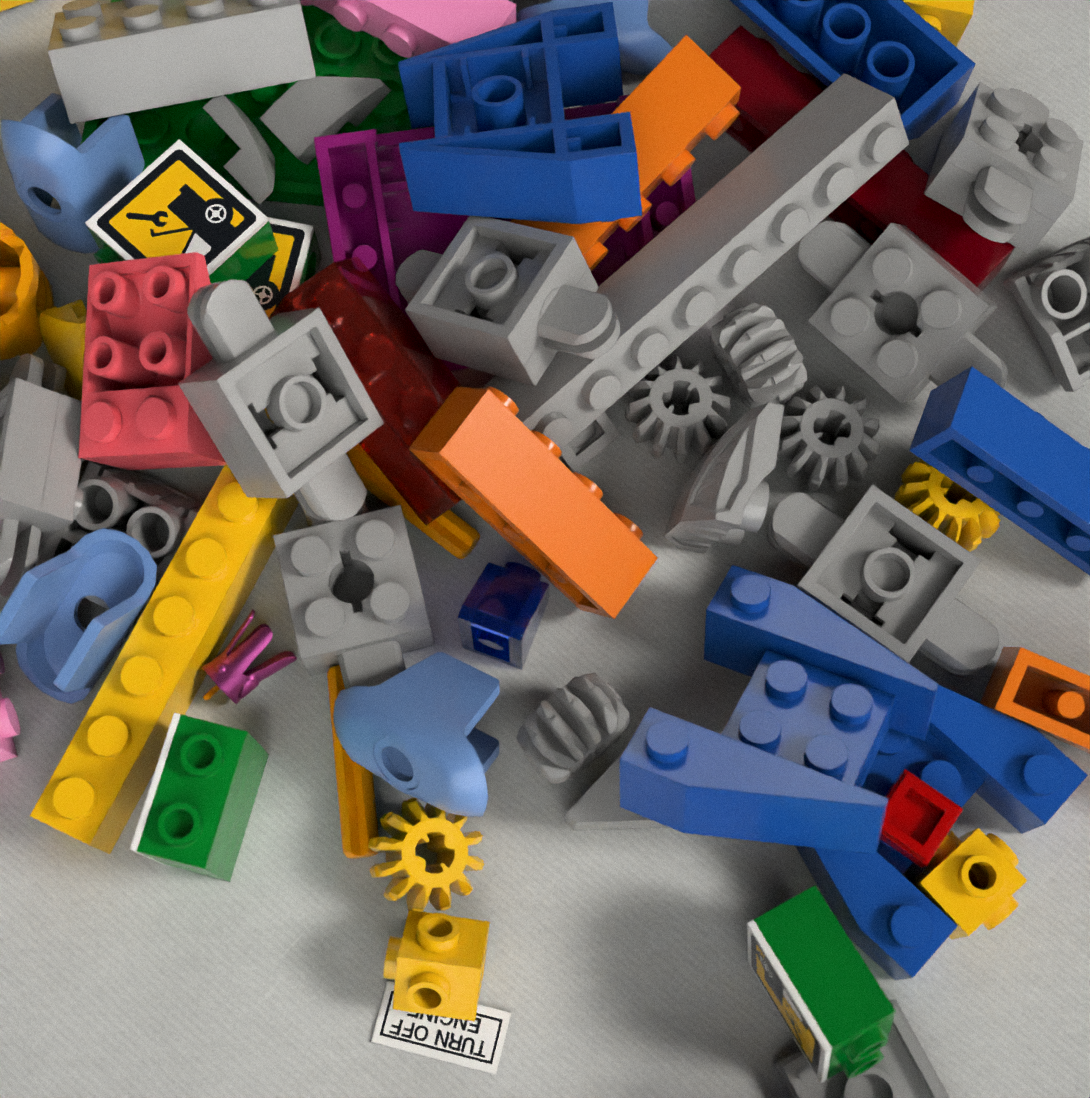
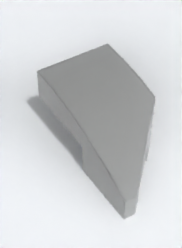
(321, 109)
(254, 162)

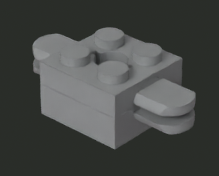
(1006, 166)
(507, 300)
(898, 308)
(304, 384)
(36, 464)
(887, 577)
(354, 595)

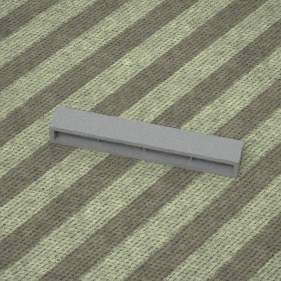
(718, 250)

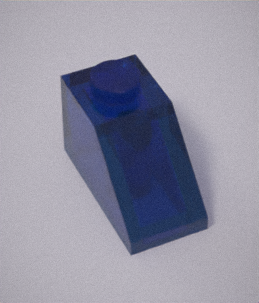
(503, 613)

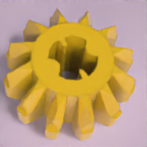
(925, 495)
(410, 871)

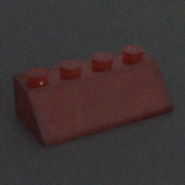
(394, 369)

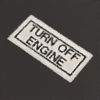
(451, 1040)

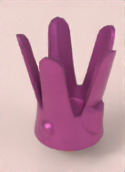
(229, 667)

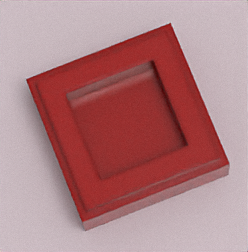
(917, 818)

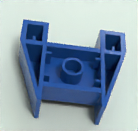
(504, 126)
(798, 736)
(963, 754)

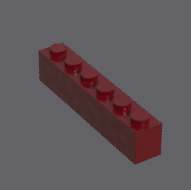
(777, 92)

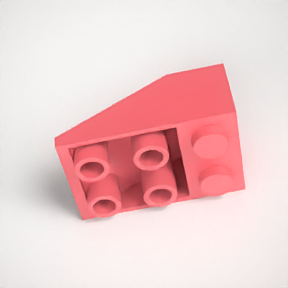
(134, 359)

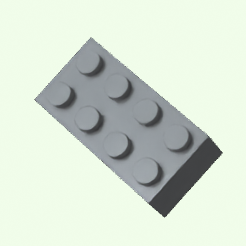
(173, 52)

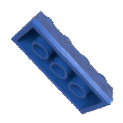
(875, 43)

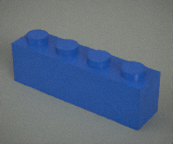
(1010, 461)

